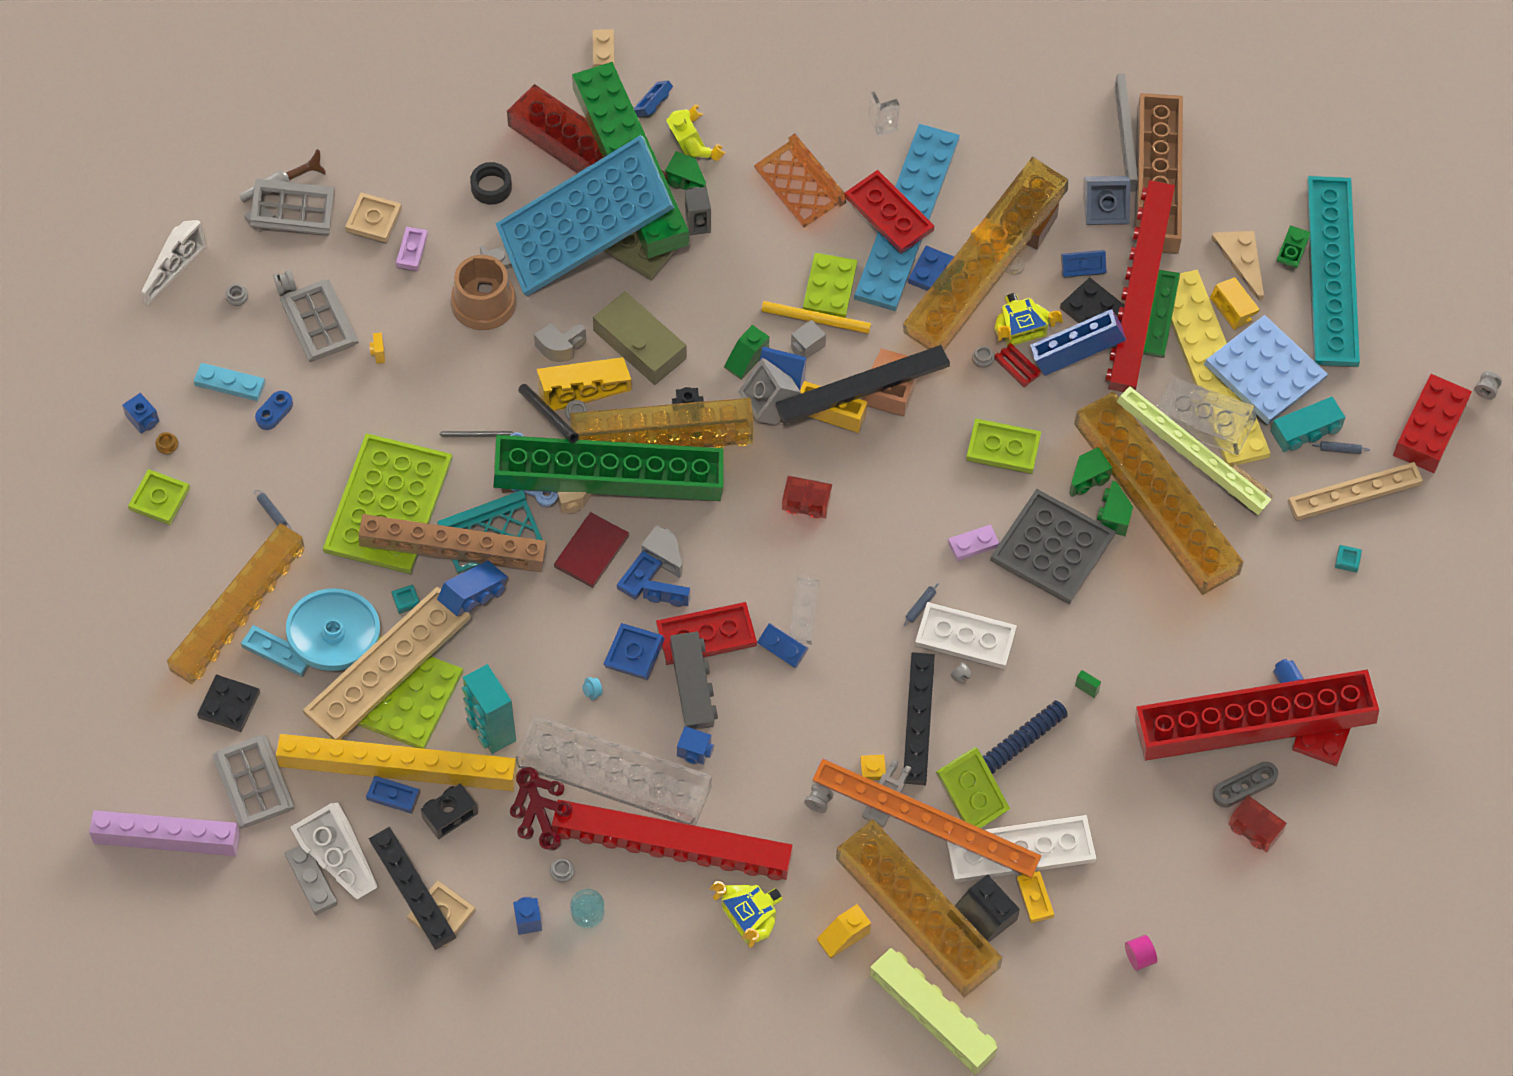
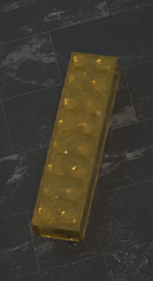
(683, 424)
(918, 908)

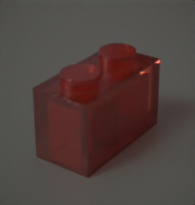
(806, 497)
(1257, 824)

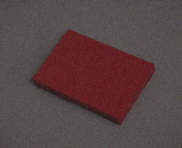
(591, 550)

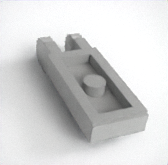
(886, 780)

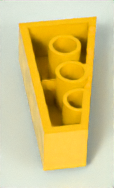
(583, 382)

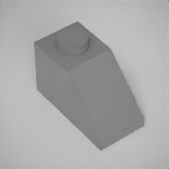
(664, 547)

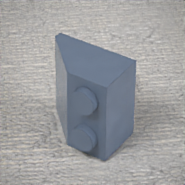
(1107, 199)

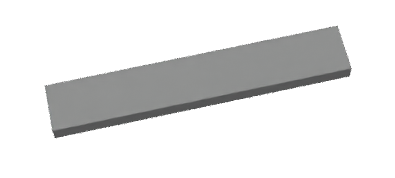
(1126, 130)

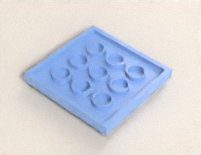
(1265, 369)

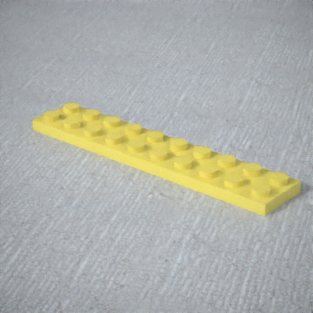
(1198, 339)

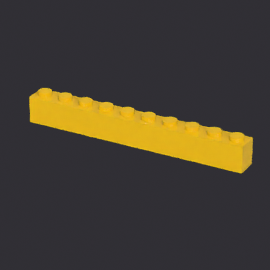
(396, 762)

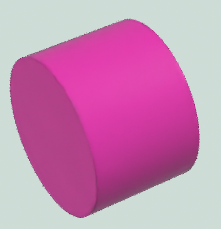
(1141, 952)

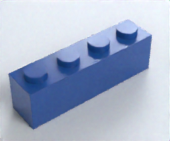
(1078, 342)

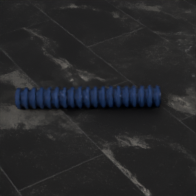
(1025, 735)

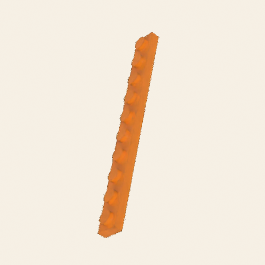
(927, 818)

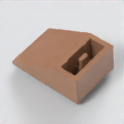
(894, 398)

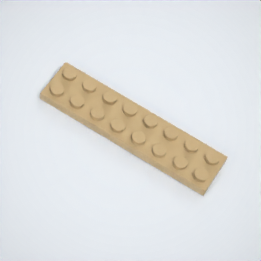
(384, 666)

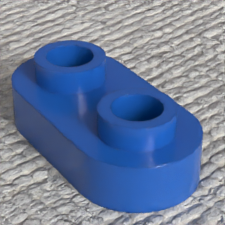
(275, 409)

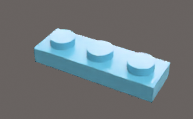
(229, 382)
(273, 649)

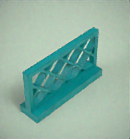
(488, 512)

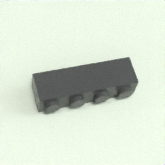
(692, 680)

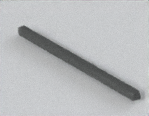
(474, 433)

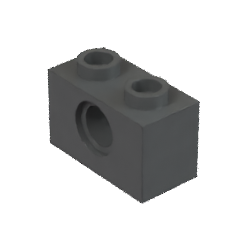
(698, 211)

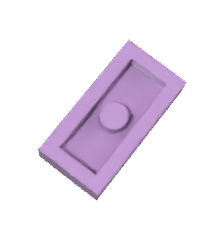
(412, 248)
(973, 542)

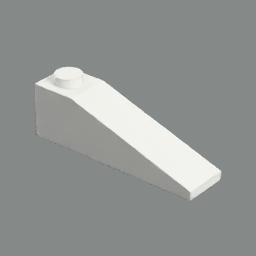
(179, 250)
(335, 847)

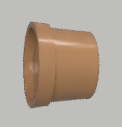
(477, 308)

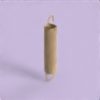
(1261, 487)

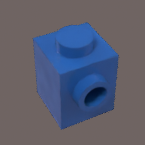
(140, 413)
(694, 746)
(527, 915)

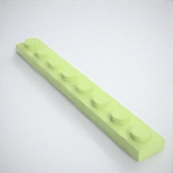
(1193, 450)

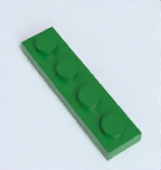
(1161, 313)

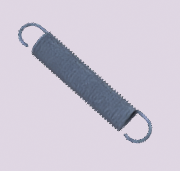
(1341, 447)
(271, 509)
(921, 604)

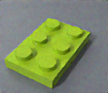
(830, 284)
(1003, 446)
(973, 789)

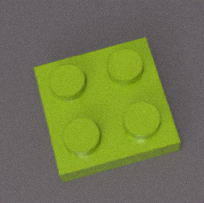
(159, 497)

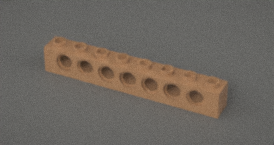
(451, 543)

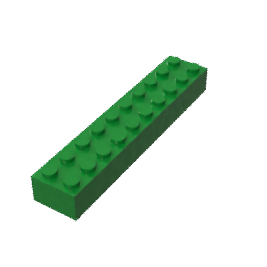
(614, 125)
(608, 468)

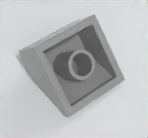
(765, 388)

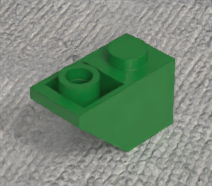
(684, 172)
(1293, 247)
(1090, 471)
(1117, 509)

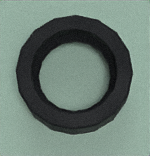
(491, 169)

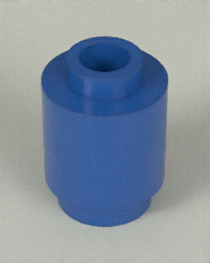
(1287, 671)

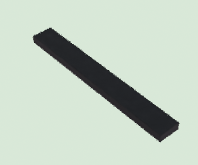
(862, 384)

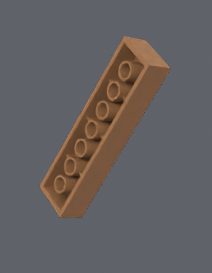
(1161, 156)

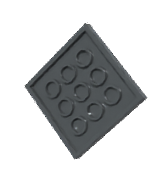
(1053, 546)

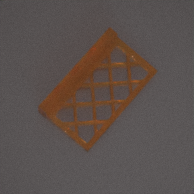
(813, 168)

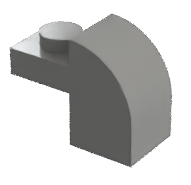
(559, 346)

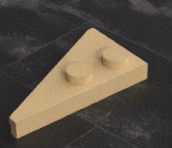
(1242, 253)

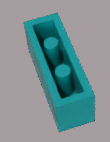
(1308, 424)

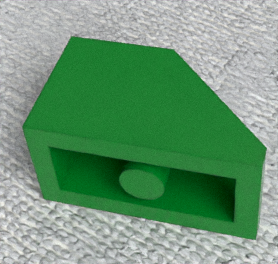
(747, 352)

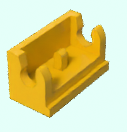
(1234, 303)

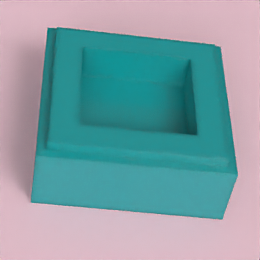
(1348, 558)
(405, 598)

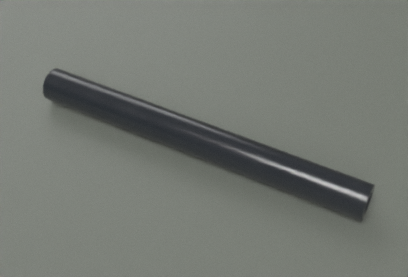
(548, 413)

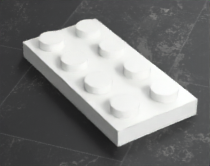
(965, 635)

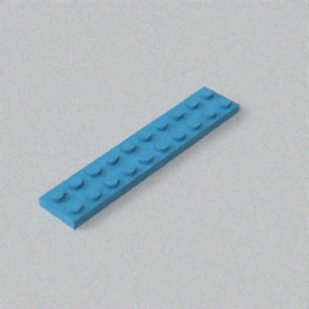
(920, 183)

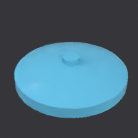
(332, 628)

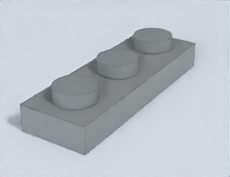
(311, 880)

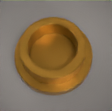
(166, 443)

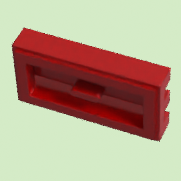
(1019, 362)

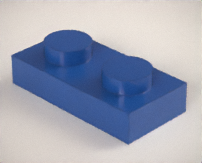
(653, 97)
(1083, 263)
(642, 569)
(668, 593)
(782, 645)
(392, 794)

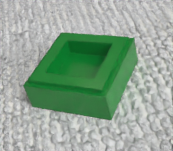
(1088, 683)

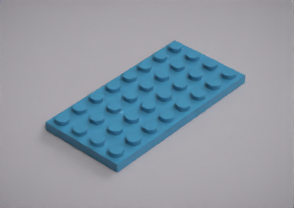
(584, 215)

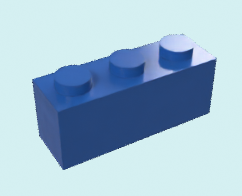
(472, 588)

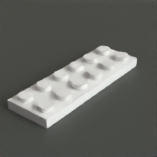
(1059, 842)

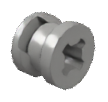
(286, 280)
(1488, 385)
(819, 798)

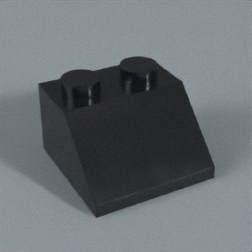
(988, 908)

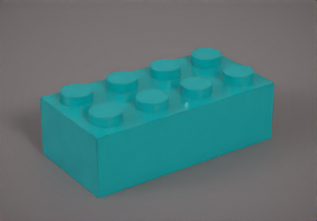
(488, 709)

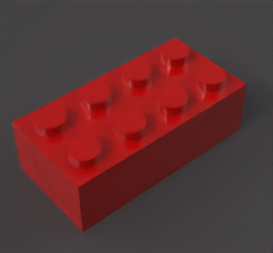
(1432, 423)

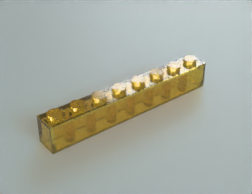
(236, 604)

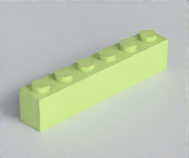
(933, 1010)

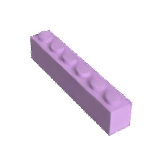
(164, 833)

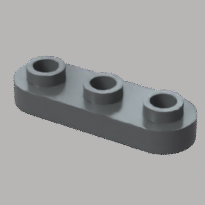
(1250, 777)

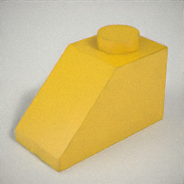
(844, 931)

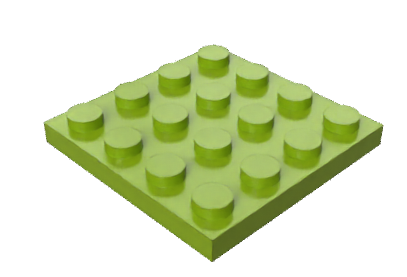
(416, 704)

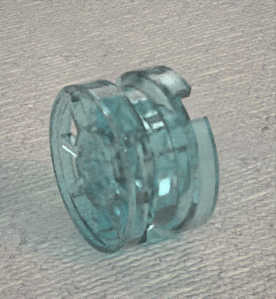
(587, 909)

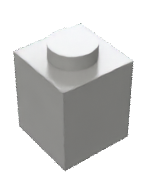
(808, 340)

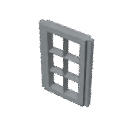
(288, 224)
(301, 330)
(232, 789)

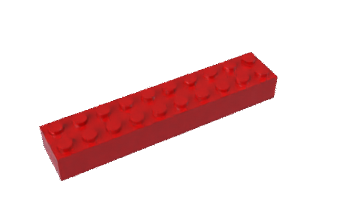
(1256, 714)

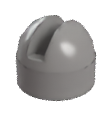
(961, 671)

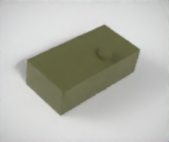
(639, 338)

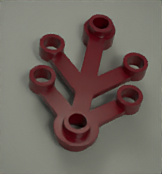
(537, 807)

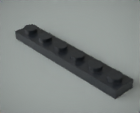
(919, 717)
(412, 888)

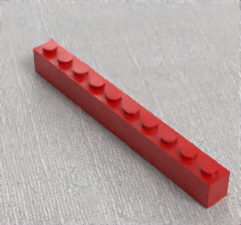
(1141, 285)
(674, 840)

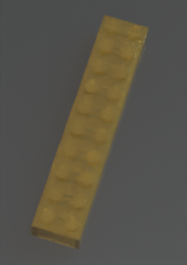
(986, 255)
(1159, 494)

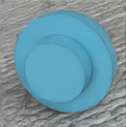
(592, 688)

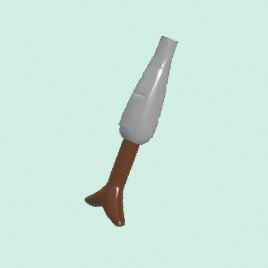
(312, 165)

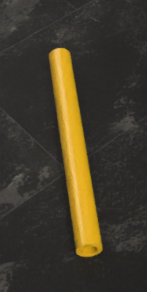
(817, 317)

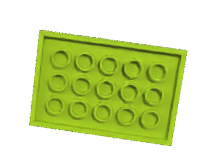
(387, 482)

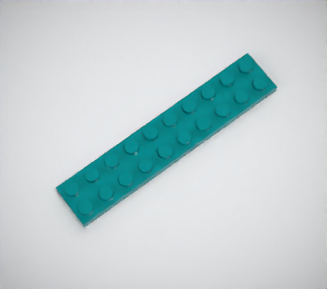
(1333, 271)

